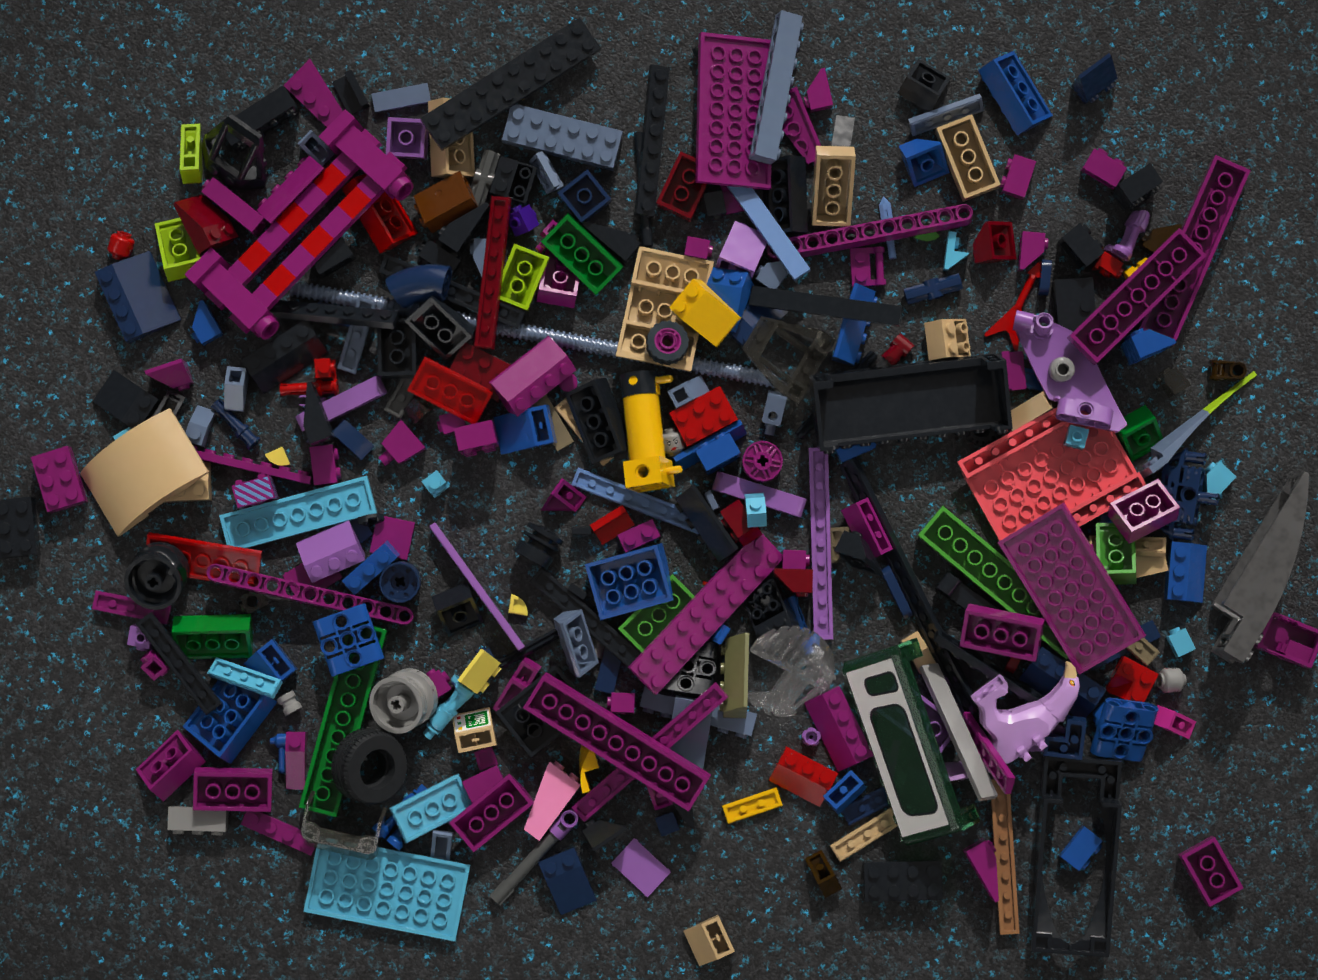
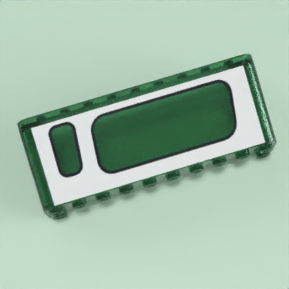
(905, 745)

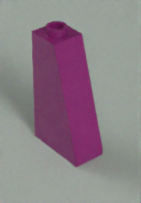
(234, 206)

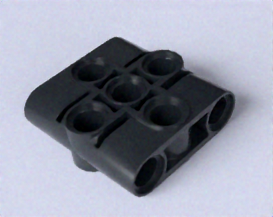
(696, 679)

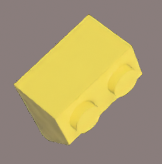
(480, 671)

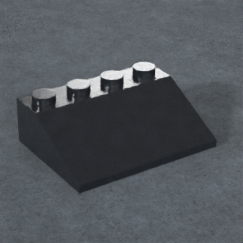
(527, 728)

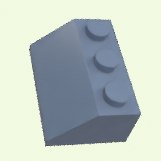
(576, 642)

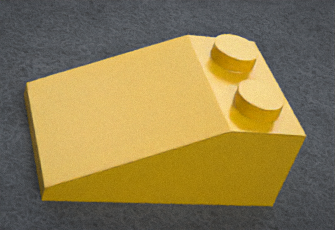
(705, 312)

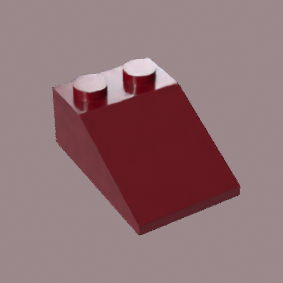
(205, 223)

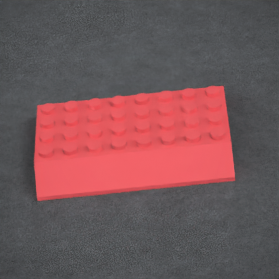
(1034, 473)

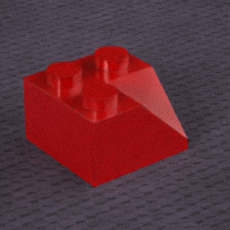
(1131, 680)

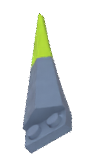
(1167, 447)

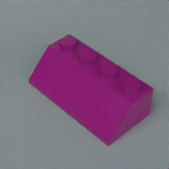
(290, 189)
(532, 376)
(838, 728)
(492, 812)

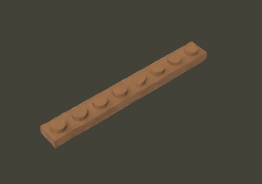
(1005, 862)

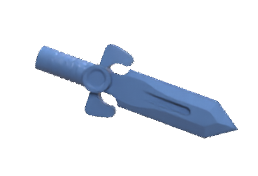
(886, 213)

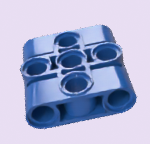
(328, 626)
(1131, 739)

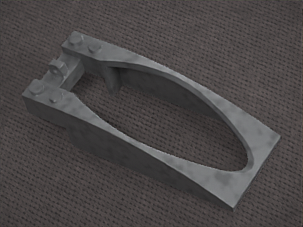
(1262, 573)

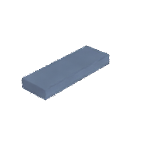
(401, 98)

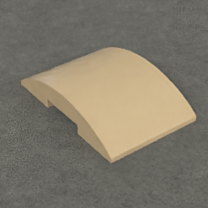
(654, 287)
(143, 470)

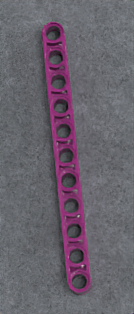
(880, 235)
(301, 589)

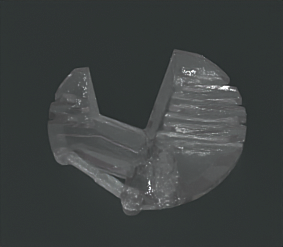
(791, 652)

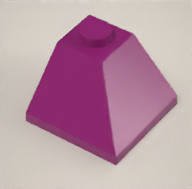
(173, 374)

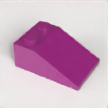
(557, 284)
(984, 863)

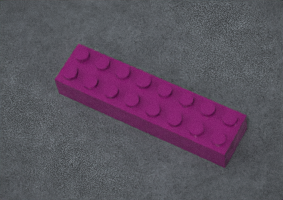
(1136, 296)

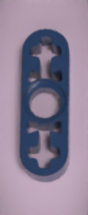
(896, 592)

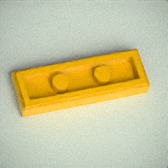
(752, 805)

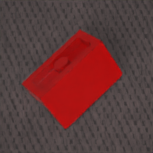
(612, 525)

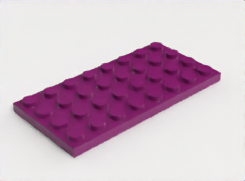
(727, 109)
(1071, 588)

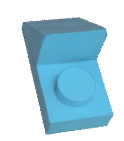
(952, 257)

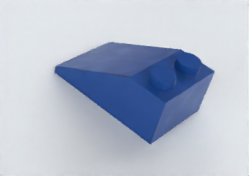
(732, 287)

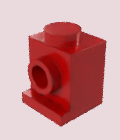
(1109, 266)
(325, 369)

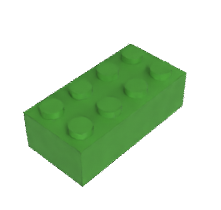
(648, 623)

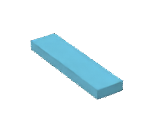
(244, 678)

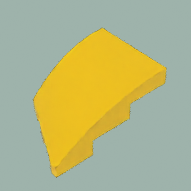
(587, 762)

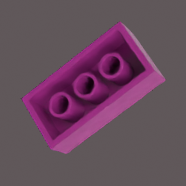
(1002, 632)
(232, 789)

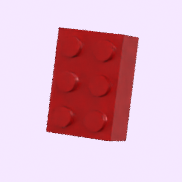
(703, 416)

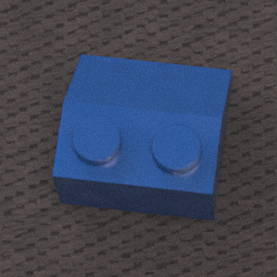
(718, 453)

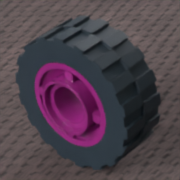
(667, 331)

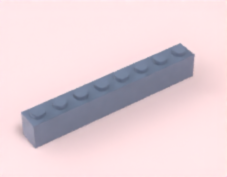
(776, 87)

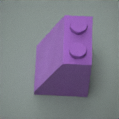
(742, 249)

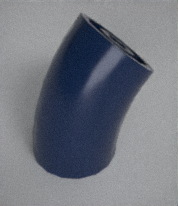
(420, 283)

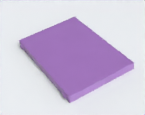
(640, 867)

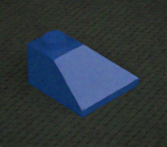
(924, 160)

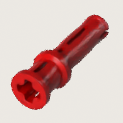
(322, 387)

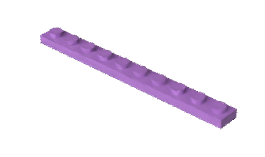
(820, 543)

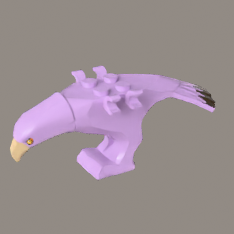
(1021, 727)

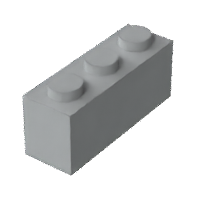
(186, 819)

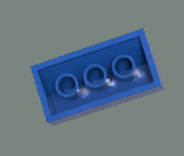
(1015, 92)
(852, 331)
(1145, 344)

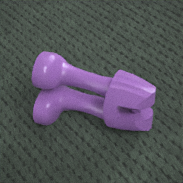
(1135, 224)

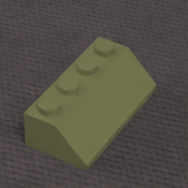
(735, 676)

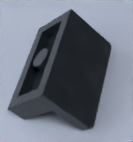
(350, 93)

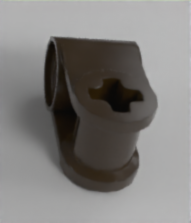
(1225, 370)

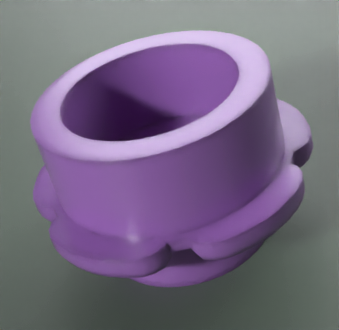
(816, 736)

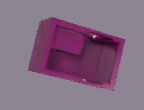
(1290, 640)

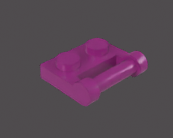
(861, 266)

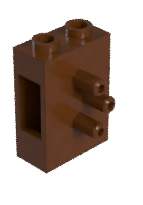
(445, 202)

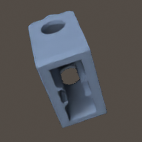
(774, 403)

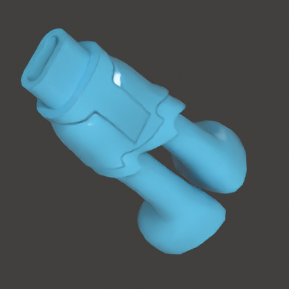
(447, 710)

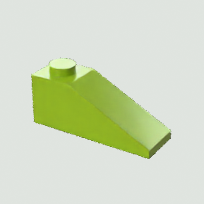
(191, 154)

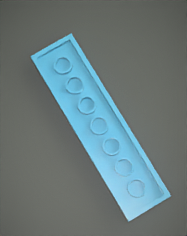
(298, 513)

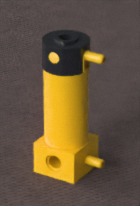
(647, 463)

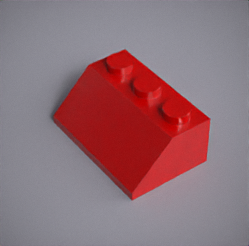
(803, 776)

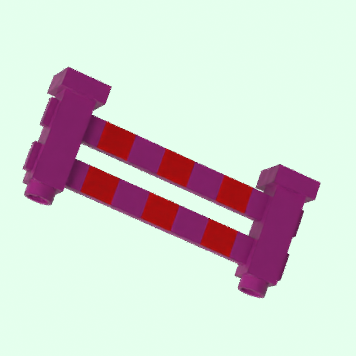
(354, 151)

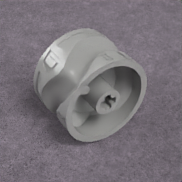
(403, 700)

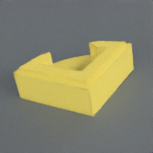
(278, 457)
(517, 606)

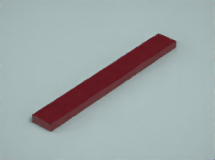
(492, 272)

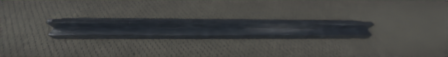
(913, 593)

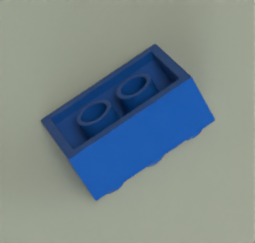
(1186, 572)

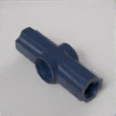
(933, 289)

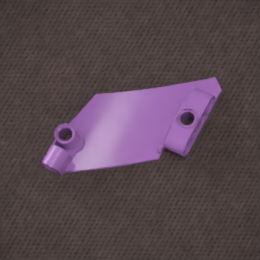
(1086, 388)

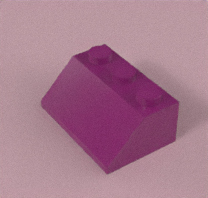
(170, 765)

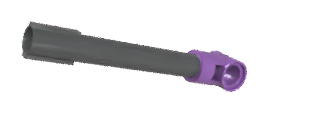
(557, 831)

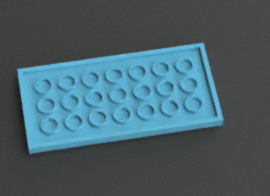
(390, 891)

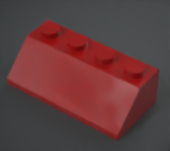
(384, 220)

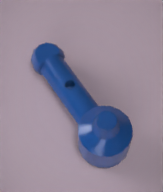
(280, 742)

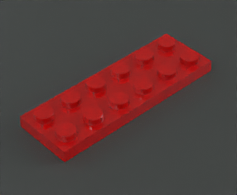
(203, 554)

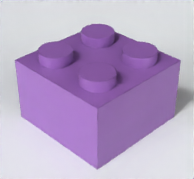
(407, 138)

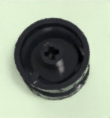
(157, 575)

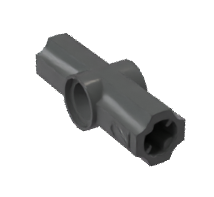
(484, 176)

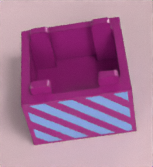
(255, 491)

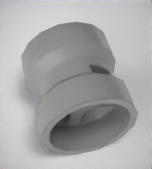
(289, 703)

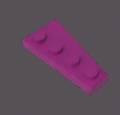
(313, 93)
(800, 128)

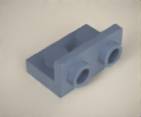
(546, 172)

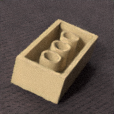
(967, 158)
(833, 186)

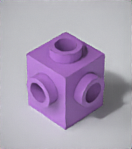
(138, 639)

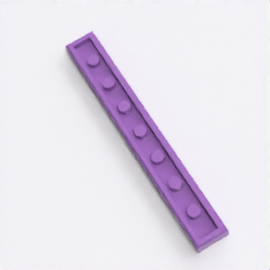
(477, 587)

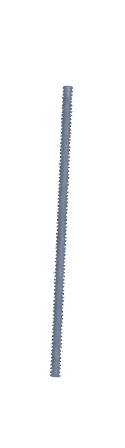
(529, 333)

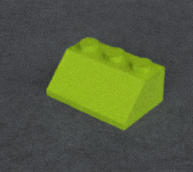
(522, 276)

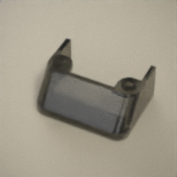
(360, 847)

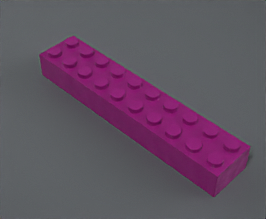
(1205, 227)
(617, 741)

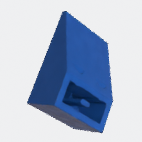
(526, 431)

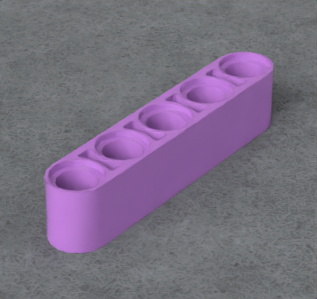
(350, 399)
(774, 498)

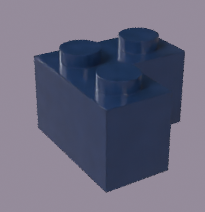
(1069, 744)

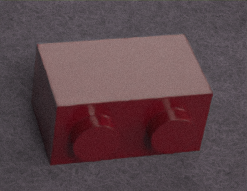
(735, 518)

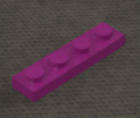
(126, 606)
(276, 830)

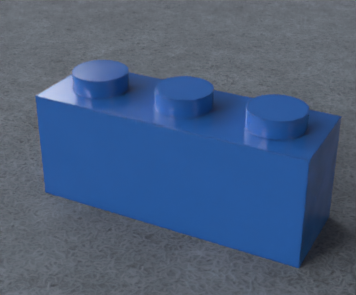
(370, 567)

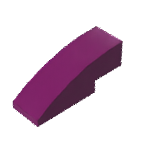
(519, 681)

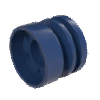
(389, 585)

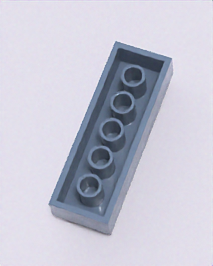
(562, 137)

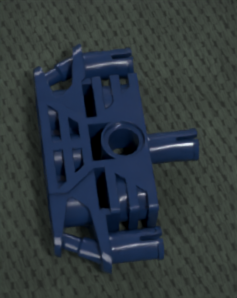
(1190, 480)

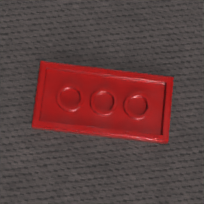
(450, 391)

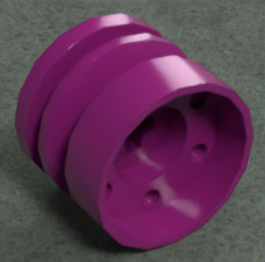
(754, 470)

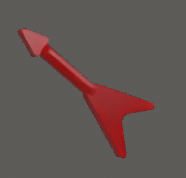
(1007, 321)

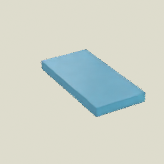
(430, 808)

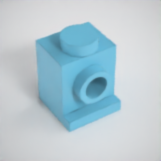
(435, 484)

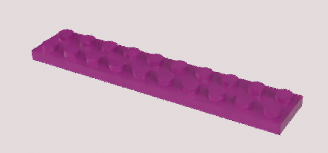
(705, 613)

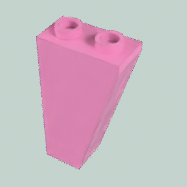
(551, 798)

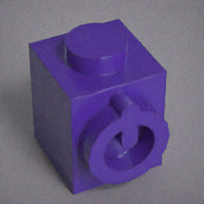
(522, 219)

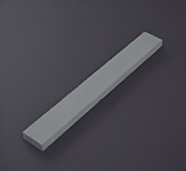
(958, 732)

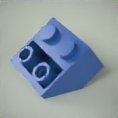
(271, 661)

